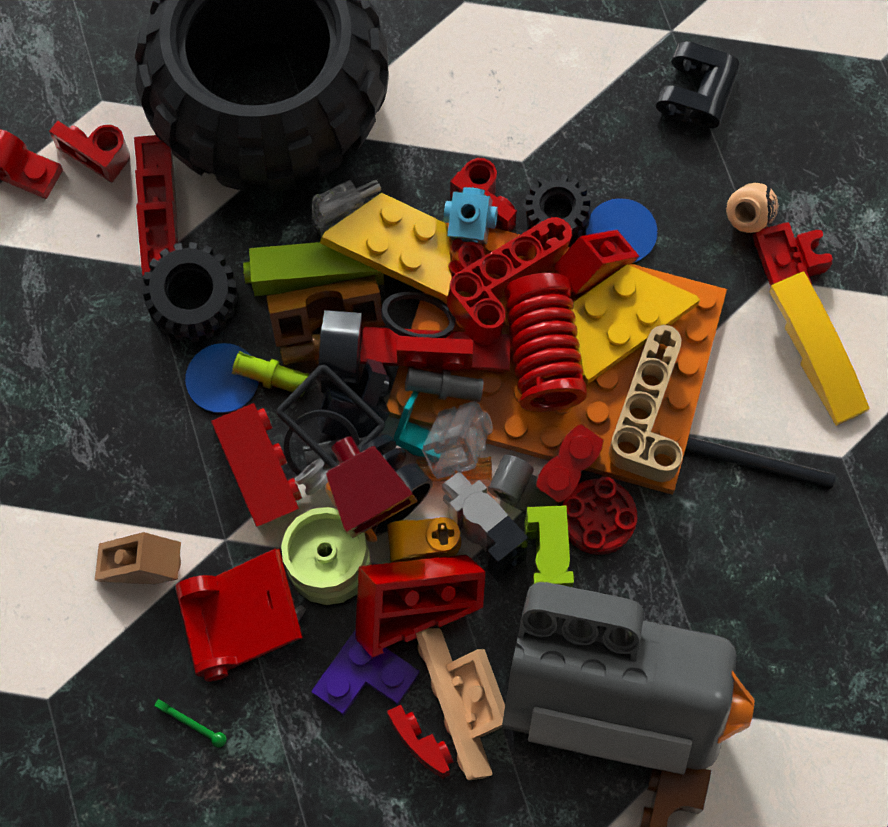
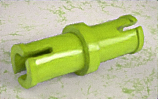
(268, 372)

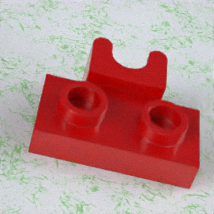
(787, 256)

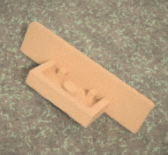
(467, 698)

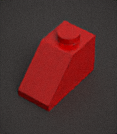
(595, 259)

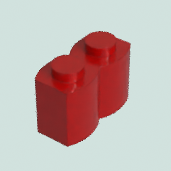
(564, 471)

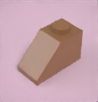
(138, 560)

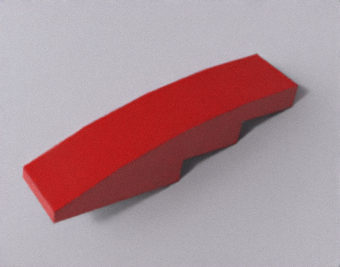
(155, 198)

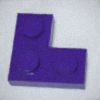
(356, 668)

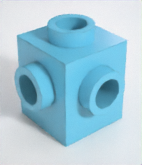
(474, 228)

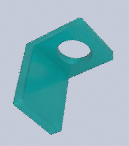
(408, 434)

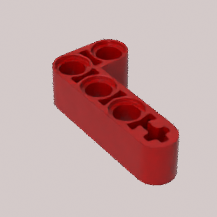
(541, 244)

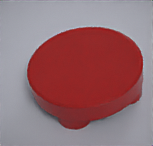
(600, 516)

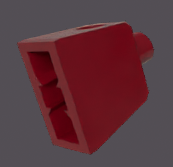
(365, 487)

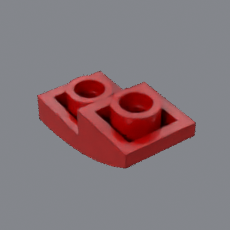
(426, 750)

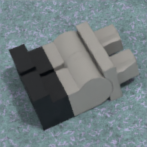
(485, 524)

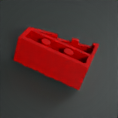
(257, 464)
(414, 595)

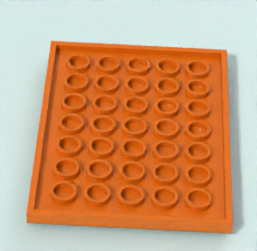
(543, 432)

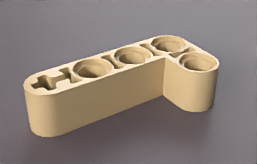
(649, 399)

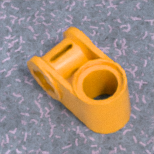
(420, 539)

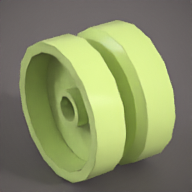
(305, 550)

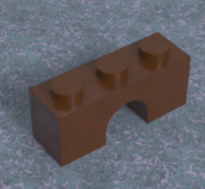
(301, 311)
(674, 793)

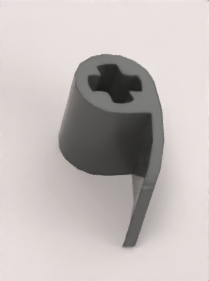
(517, 485)

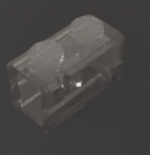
(457, 439)

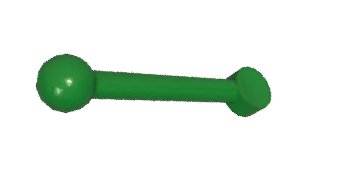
(218, 739)

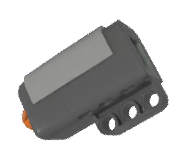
(621, 686)

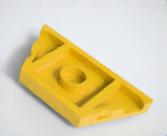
(397, 243)
(621, 314)

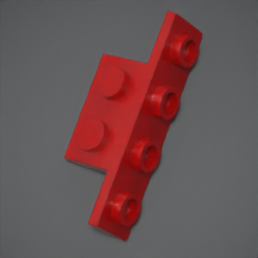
(451, 353)

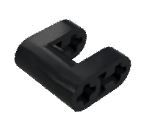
(709, 103)

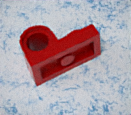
(90, 149)
(26, 168)
(485, 169)

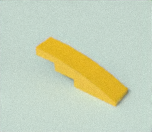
(820, 348)

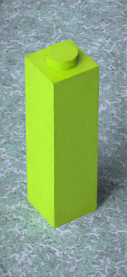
(300, 267)

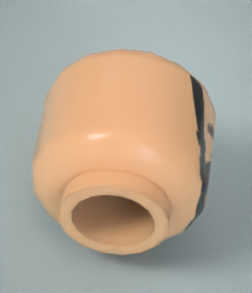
(752, 207)

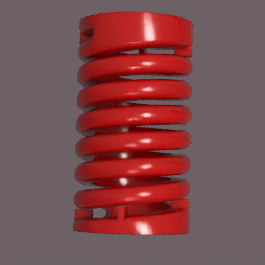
(545, 363)

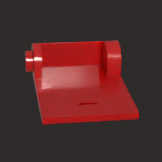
(237, 615)

